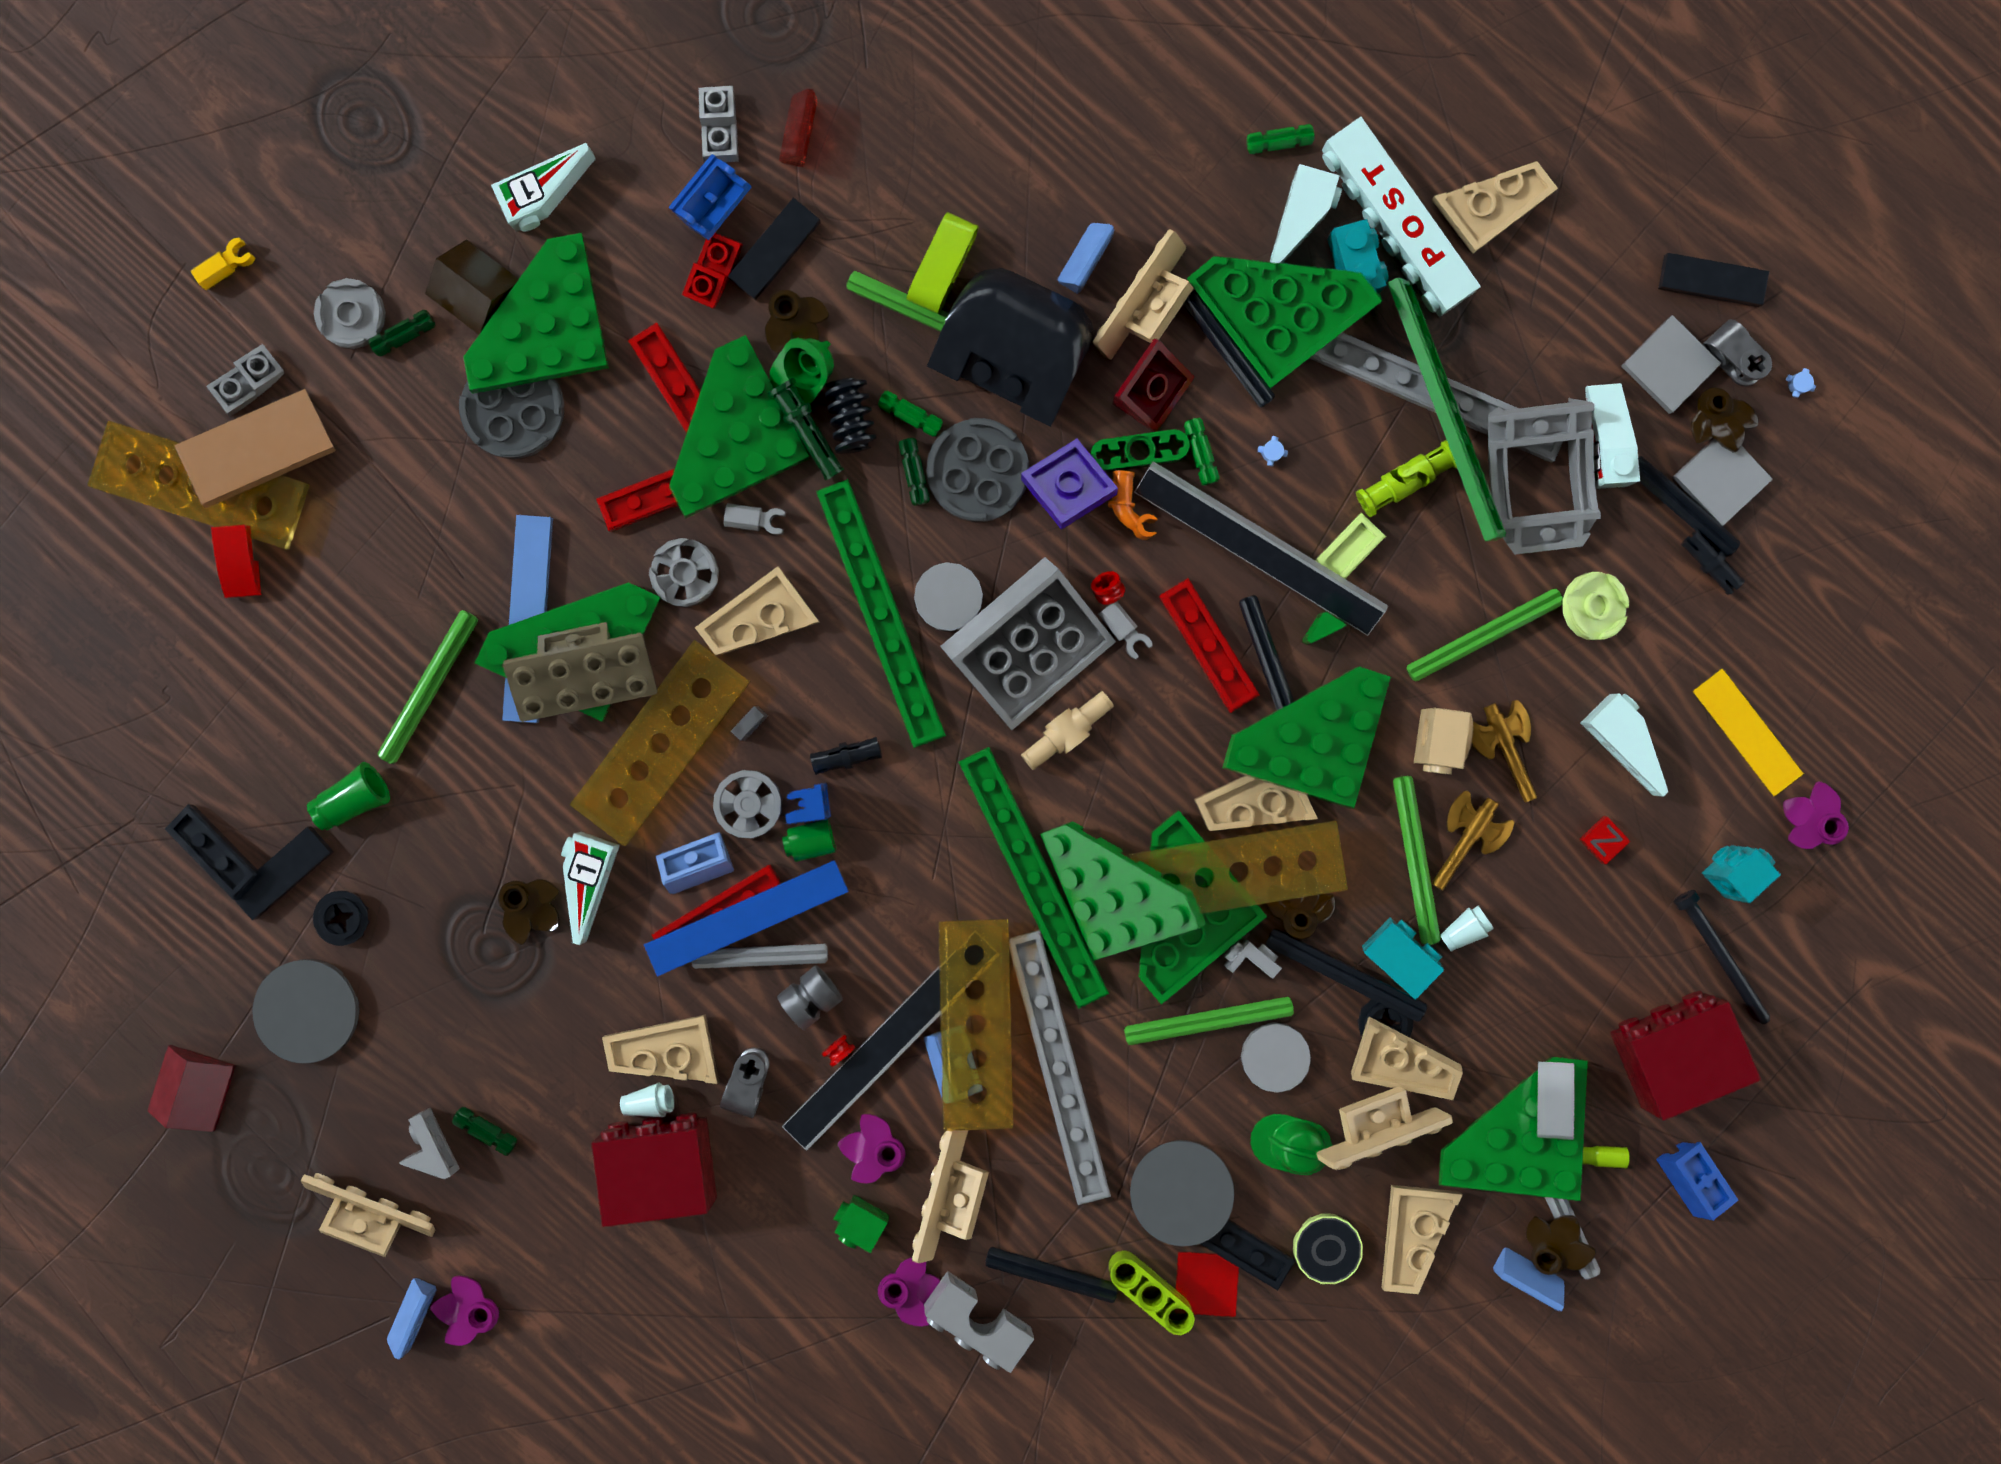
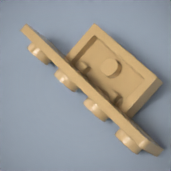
(1149, 301)
(1379, 1125)
(952, 1198)
(362, 1220)

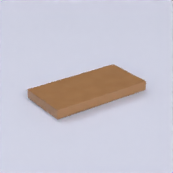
(254, 448)

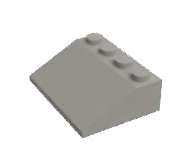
(1028, 643)

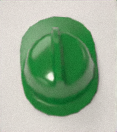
(807, 362)
(1289, 1143)

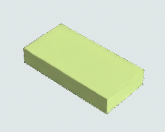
(1351, 546)

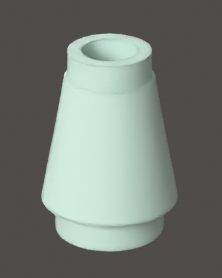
(1466, 929)
(648, 1102)

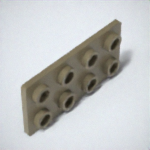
(579, 672)

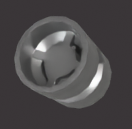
(808, 998)

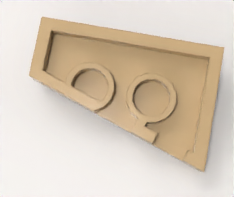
(1491, 206)
(757, 614)
(1252, 803)
(668, 1049)
(1396, 1060)
(1413, 1232)

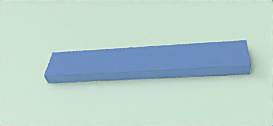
(529, 582)

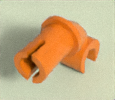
(1123, 505)

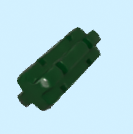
(402, 333)
(914, 471)
(484, 1131)

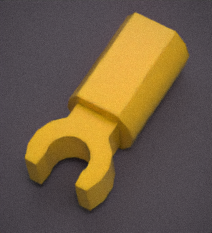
(221, 264)

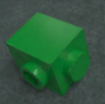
(860, 1224)

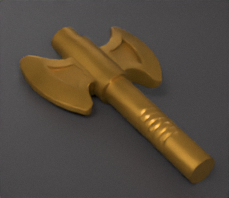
(1501, 732)
(1477, 825)

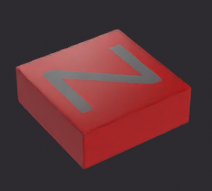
(1604, 840)

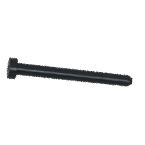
(1688, 902)

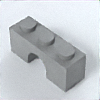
(1000, 1341)

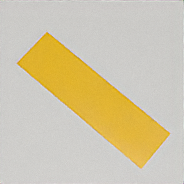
(1748, 732)

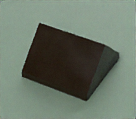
(469, 284)

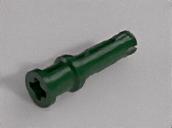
(798, 414)

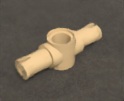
(1067, 730)

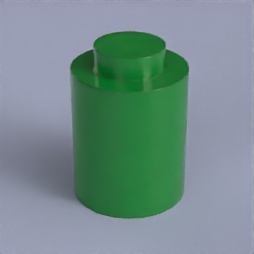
(809, 841)

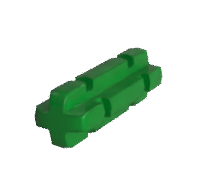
(1280, 138)
(910, 413)
(1201, 451)

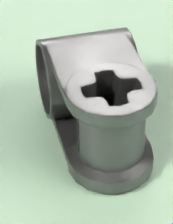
(1736, 351)
(745, 1087)

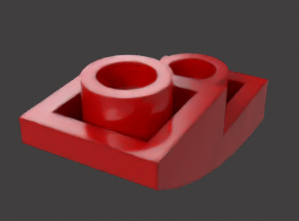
(711, 272)
(234, 561)

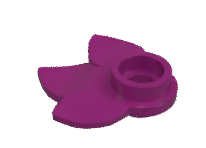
(1811, 816)
(866, 1149)
(915, 1288)
(460, 1311)

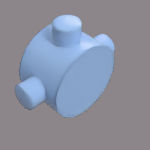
(1801, 383)
(1272, 451)

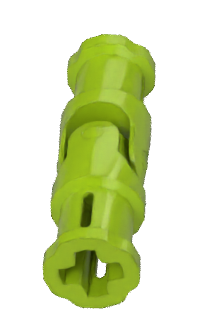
(1412, 476)

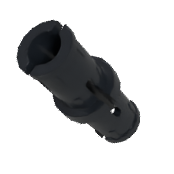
(1713, 562)
(845, 755)

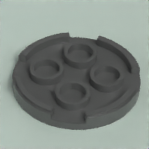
(513, 419)
(977, 469)
(305, 1011)
(1182, 1193)

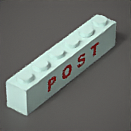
(1399, 217)

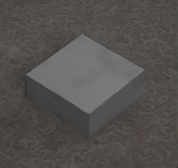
(749, 723)

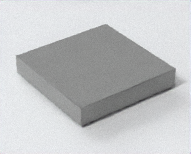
(1670, 364)
(1722, 480)

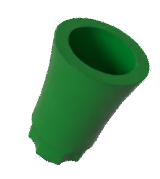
(349, 797)

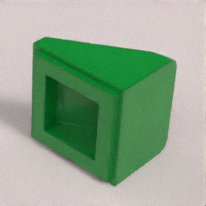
(1321, 627)

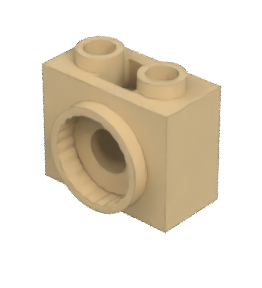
(1443, 739)

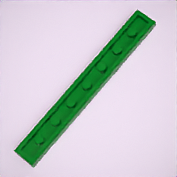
(1447, 409)
(880, 613)
(1033, 877)

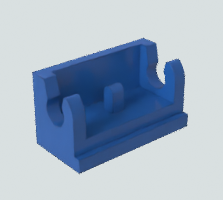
(710, 197)
(815, 803)
(1698, 1180)

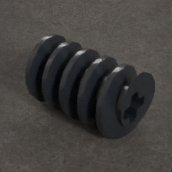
(849, 415)

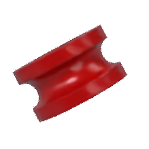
(1108, 587)
(838, 1050)

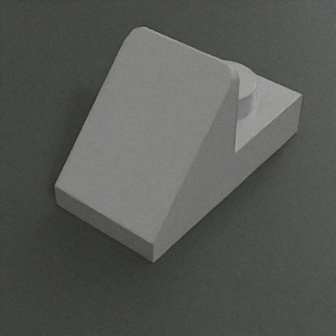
(436, 1154)

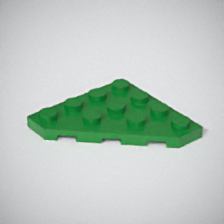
(1280, 309)
(543, 325)
(733, 433)
(624, 608)
(1316, 741)
(1115, 898)
(1176, 960)
(1506, 1155)

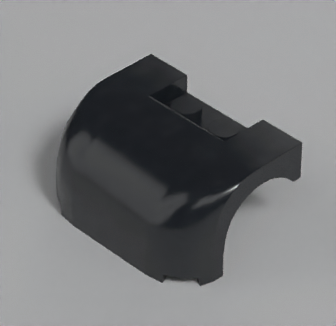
(1014, 341)

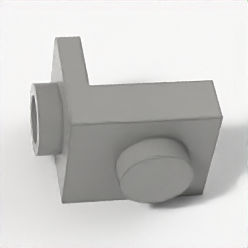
(1261, 957)

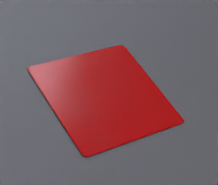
(1207, 1283)

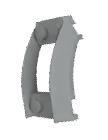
(1537, 426)

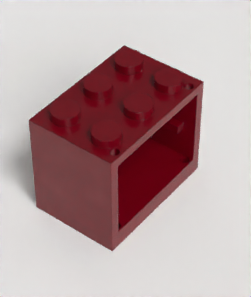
(1684, 1055)
(654, 1170)

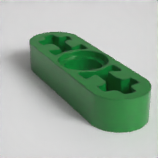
(1166, 455)

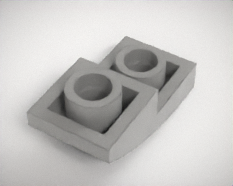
(718, 123)
(246, 381)
(1555, 1100)

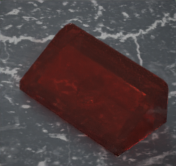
(798, 128)

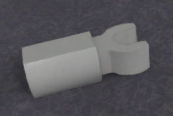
(752, 518)
(1123, 627)

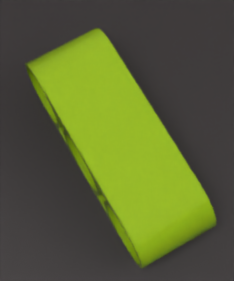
(942, 263)
(1158, 1307)

